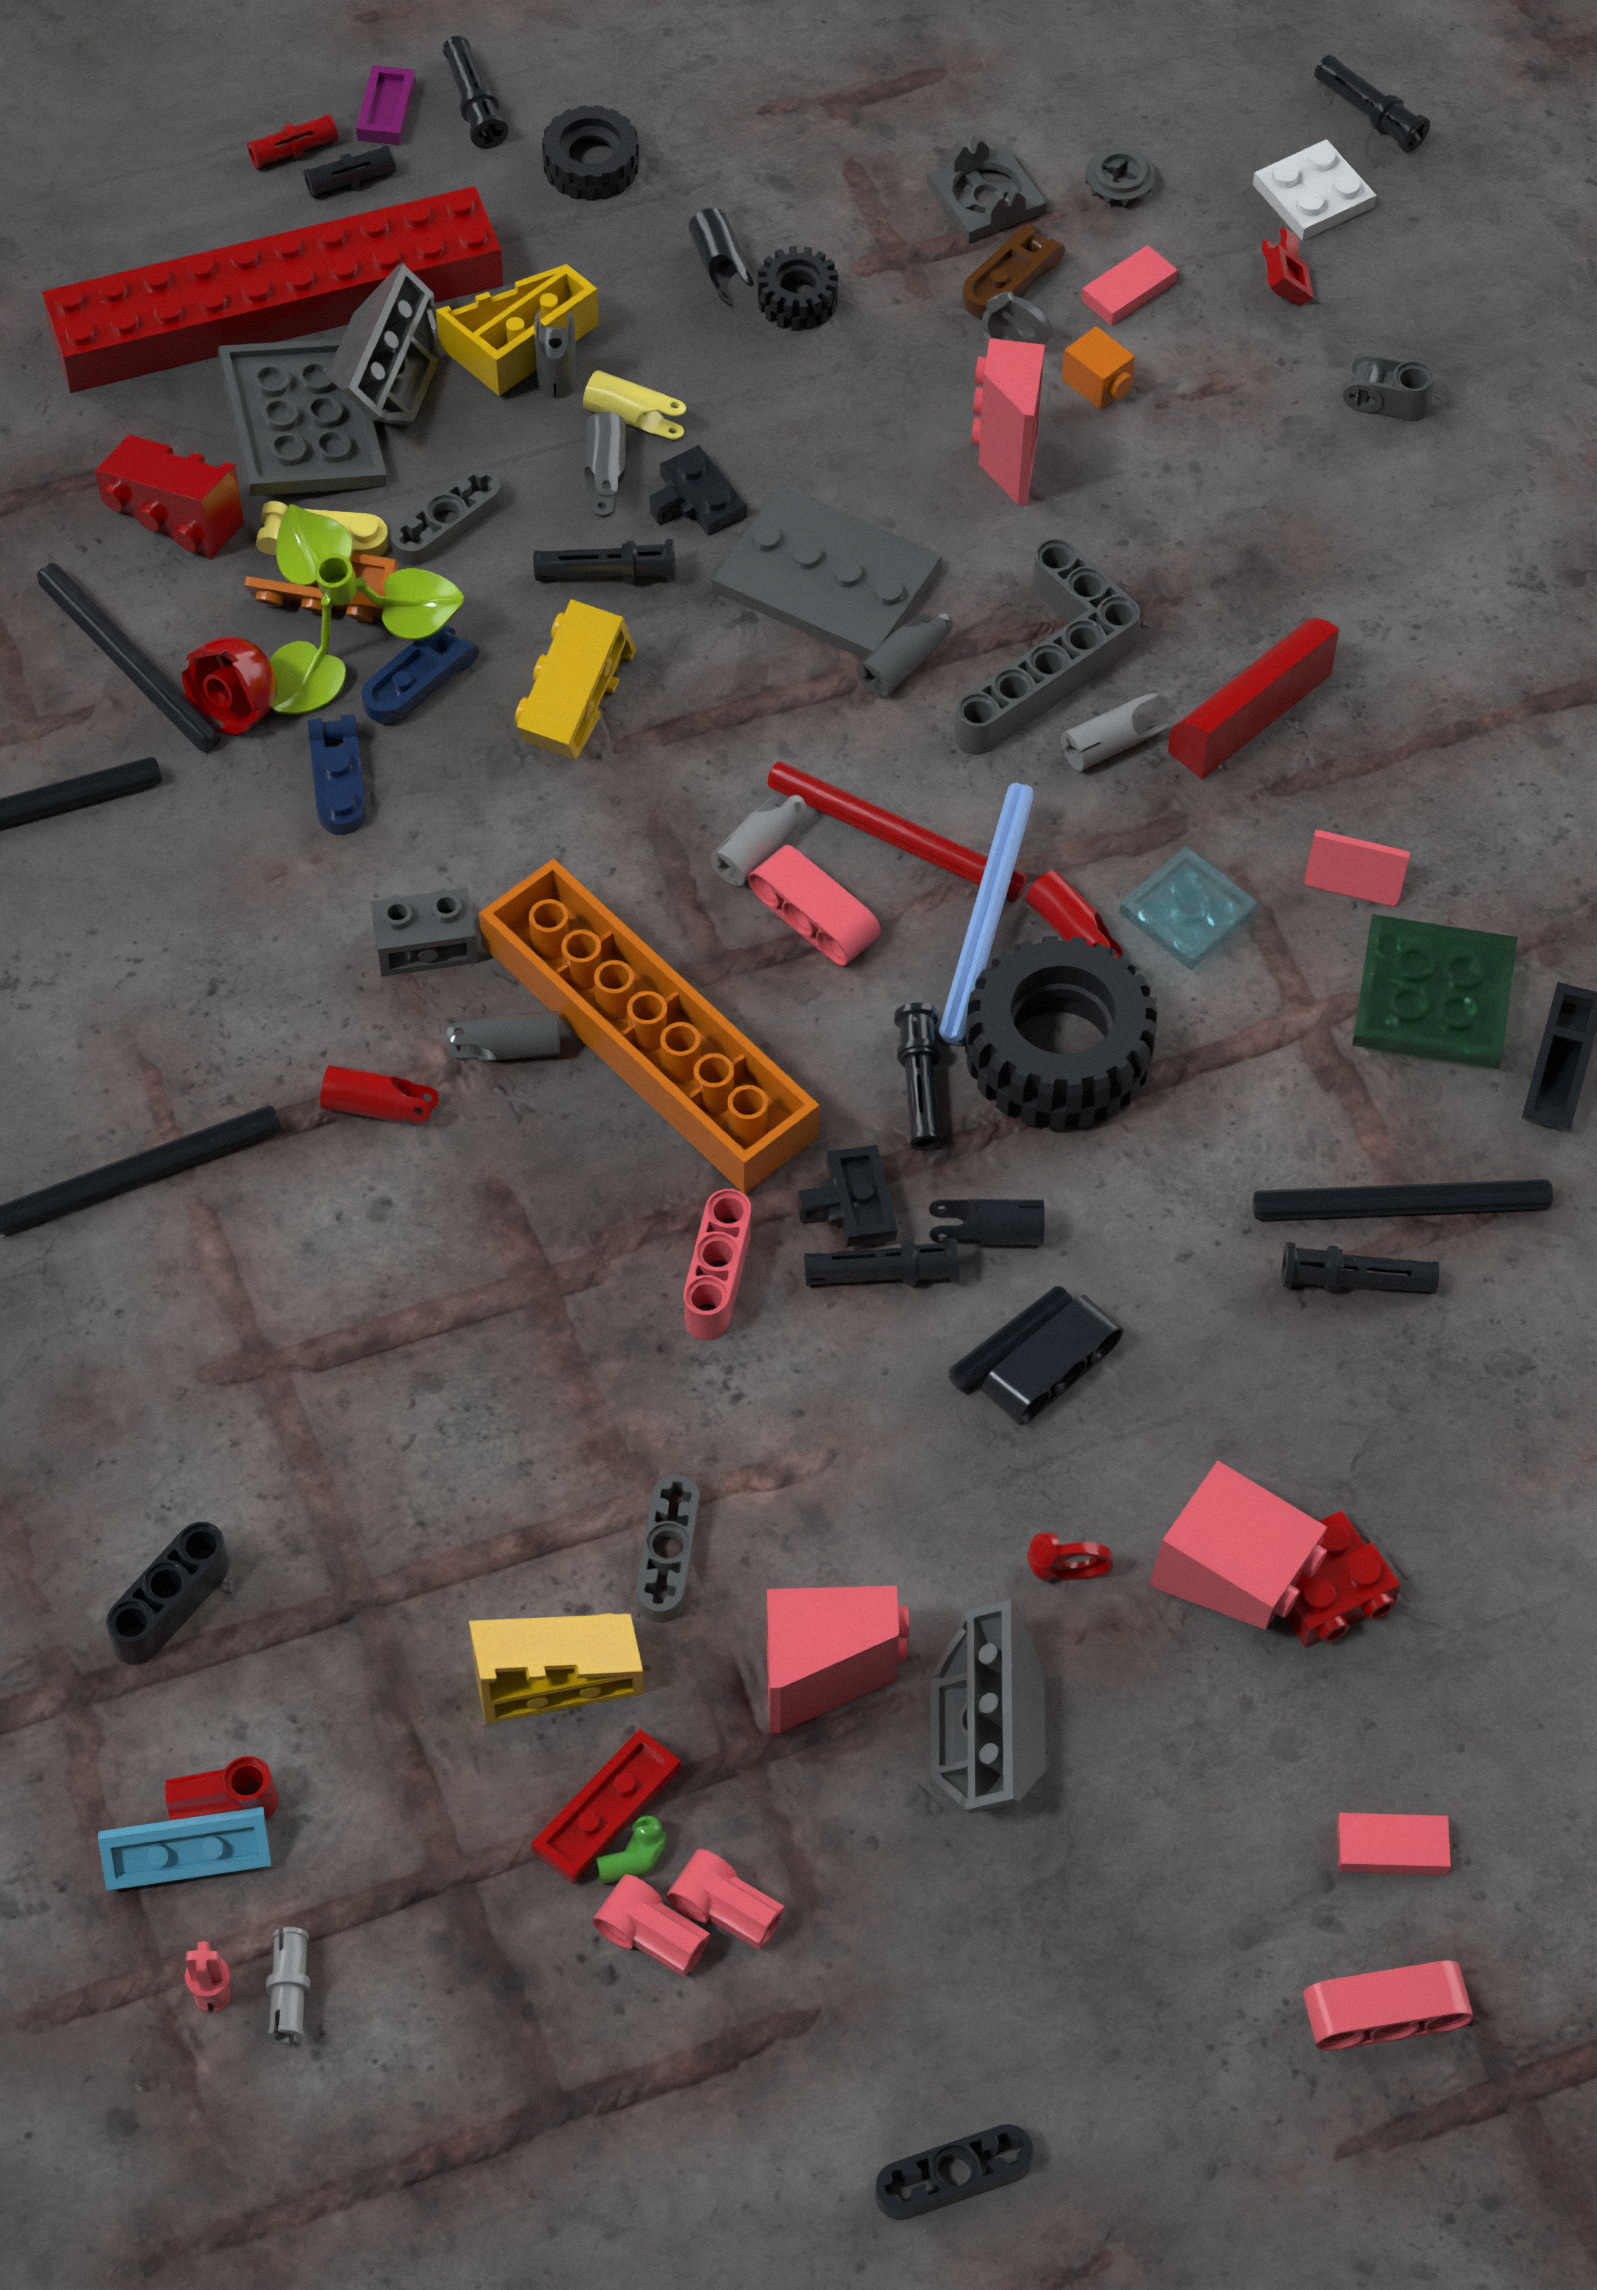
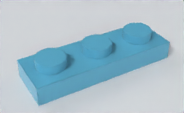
(184, 1848)

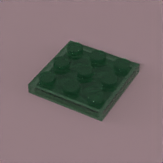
(1435, 991)

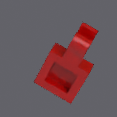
(1286, 272)

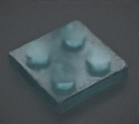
(1188, 908)

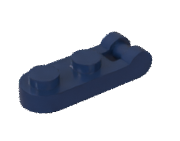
(416, 674)
(337, 775)

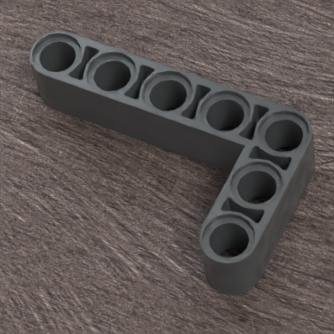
(1098, 635)

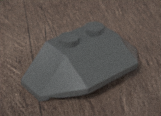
(389, 350)
(988, 1710)

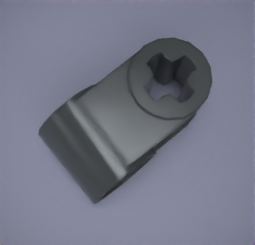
(1394, 386)

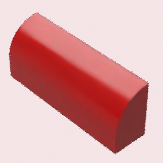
(1255, 697)

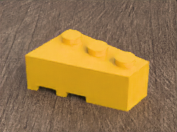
(497, 332)
(573, 679)
(554, 1663)

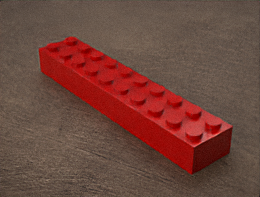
(266, 288)

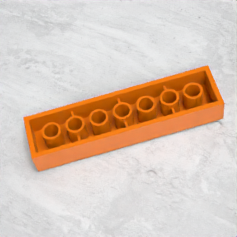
(650, 1026)

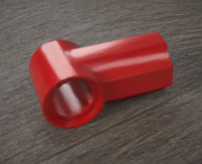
(220, 1790)

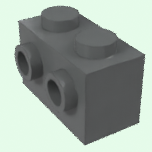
(424, 931)

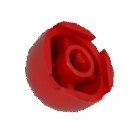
(230, 682)

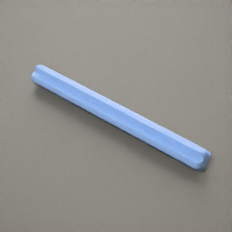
(986, 910)

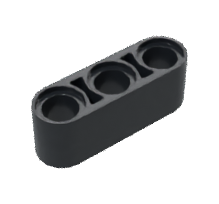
(1052, 1360)
(165, 1616)

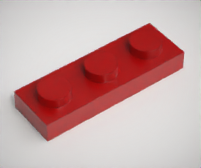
(606, 1806)

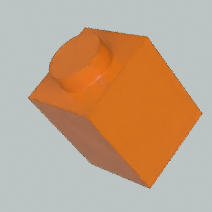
(1098, 368)

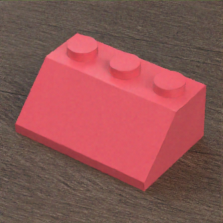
(1008, 413)

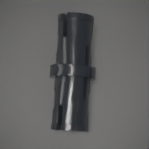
(323, 180)

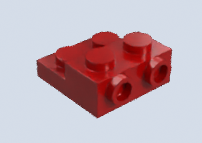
(1345, 1588)

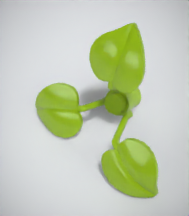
(320, 552)

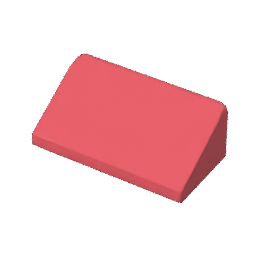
(1356, 868)

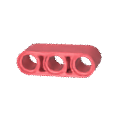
(814, 905)
(717, 1284)
(1387, 2005)

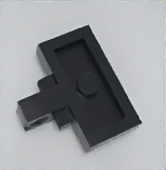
(696, 490)
(852, 1197)

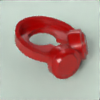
(1050, 1558)

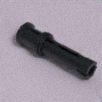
(477, 103)
(1384, 111)
(629, 561)
(919, 1058)
(907, 1263)
(1329, 1264)

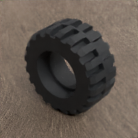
(1067, 980)

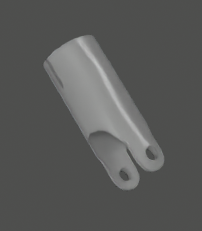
(1106, 735)
(756, 838)

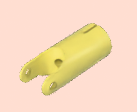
(634, 403)

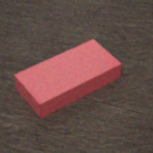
(1129, 285)
(1393, 1843)

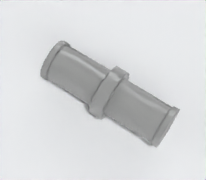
(288, 1986)

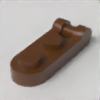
(1011, 268)

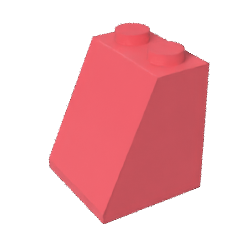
(1238, 1550)
(830, 1648)

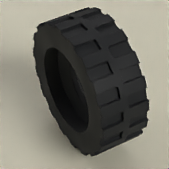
(590, 126)

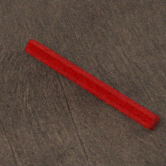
(886, 825)

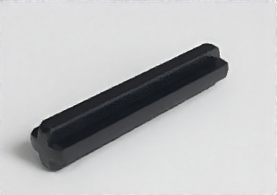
(984, 1358)

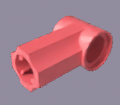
(713, 1892)
(638, 1918)

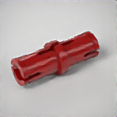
(317, 131)

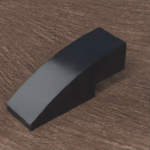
(1562, 1058)

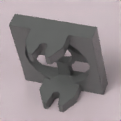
(1021, 200)

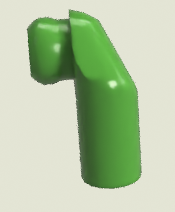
(639, 1855)

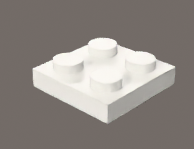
(1314, 190)

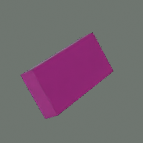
(386, 105)

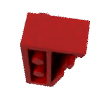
(173, 493)

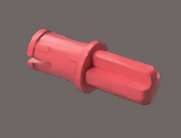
(207, 1977)

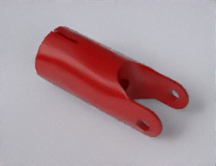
(1069, 912)
(375, 1095)

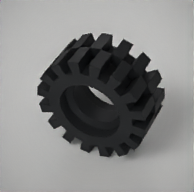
(795, 269)

